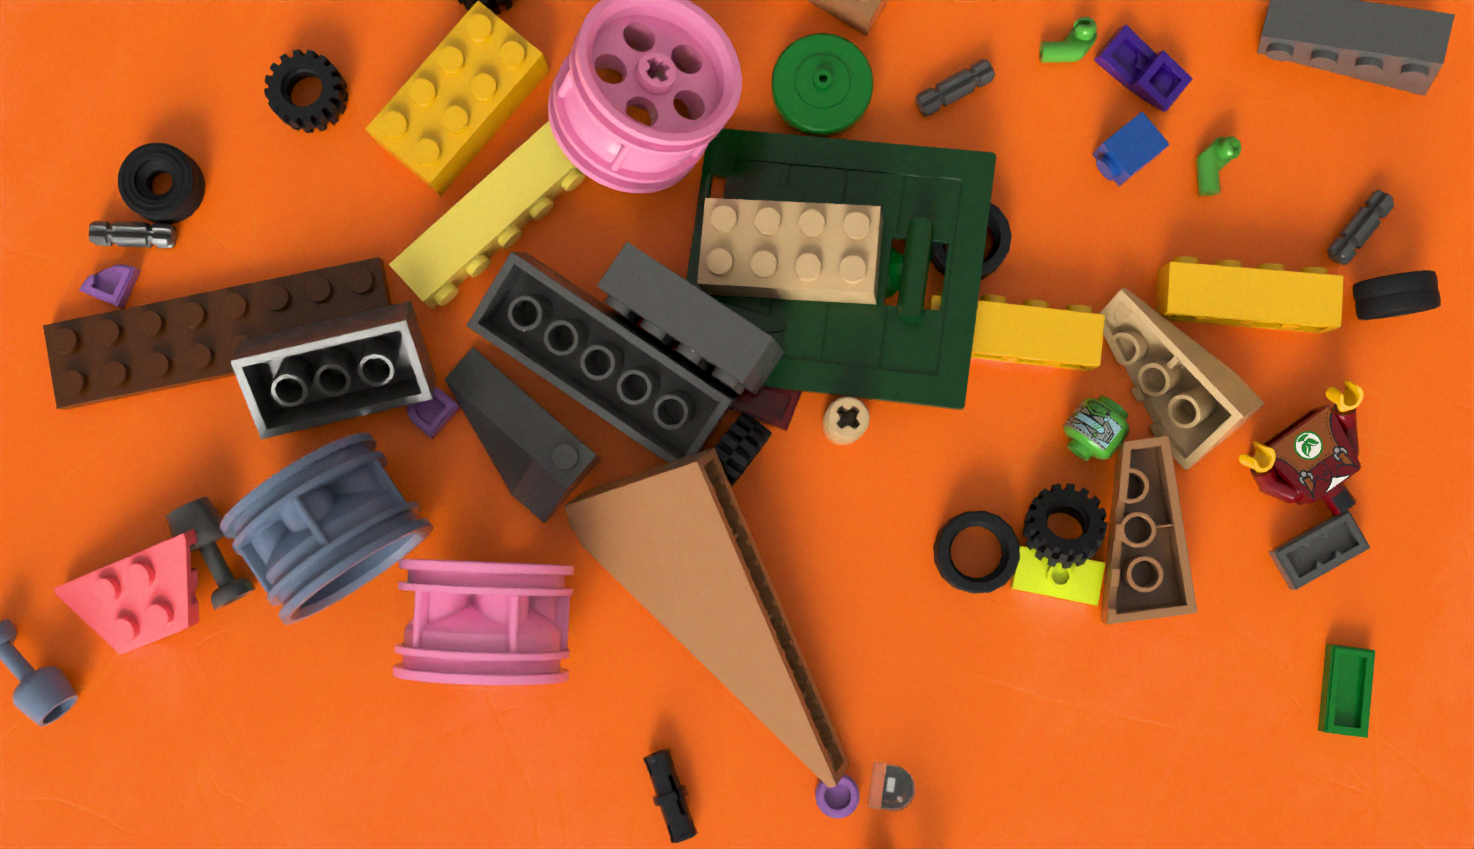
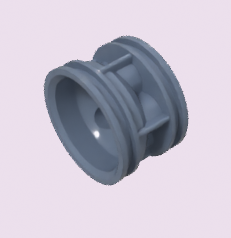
(324, 527)

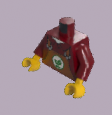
(1312, 454)

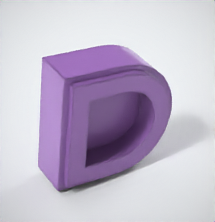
(433, 413)

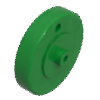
(822, 84)

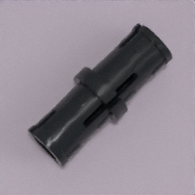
(670, 796)

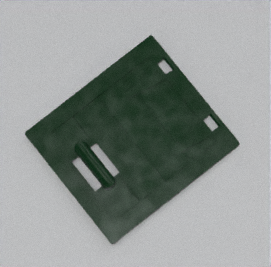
(925, 199)

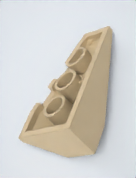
(1176, 379)

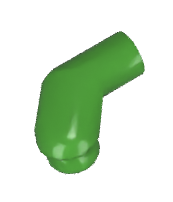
(1212, 160)

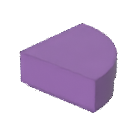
(112, 284)

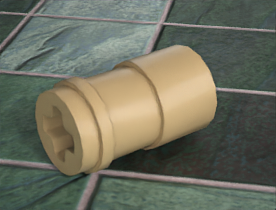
(845, 420)

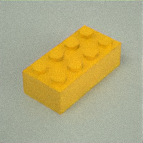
(459, 98)

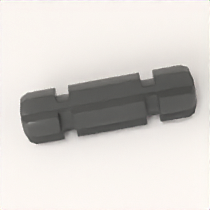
(955, 87)
(1360, 227)
(132, 234)

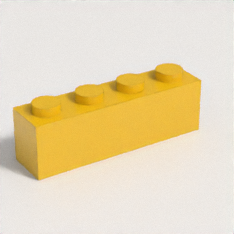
(1249, 296)
(1035, 333)

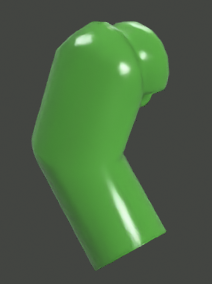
(1074, 45)

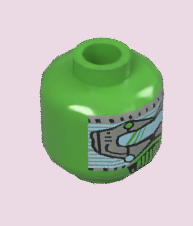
(1096, 428)

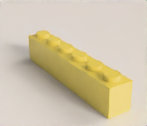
(487, 219)

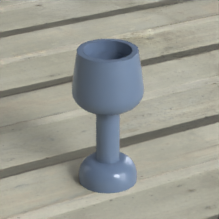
(43, 692)

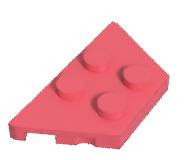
(139, 595)

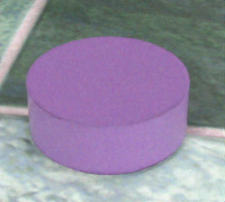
(837, 800)

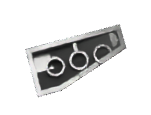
(525, 442)

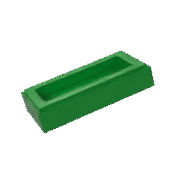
(1346, 690)

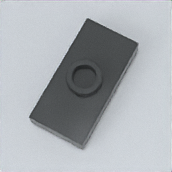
(1319, 549)

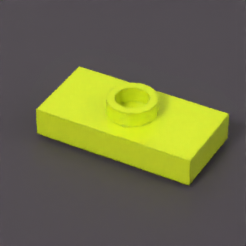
(1072, 583)

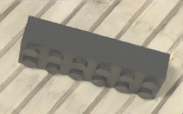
(601, 359)

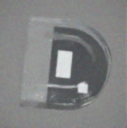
(890, 787)

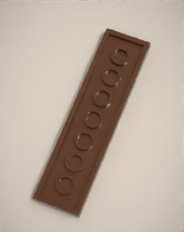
(197, 334)

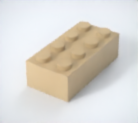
(790, 250)

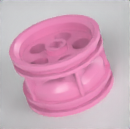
(663, 55)
(485, 623)

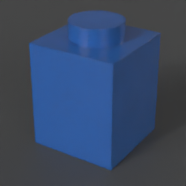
(1129, 149)

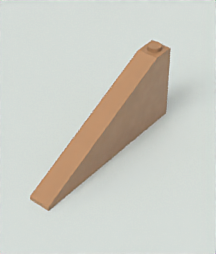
(693, 564)

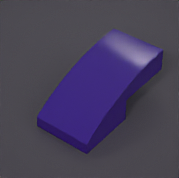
(1141, 70)

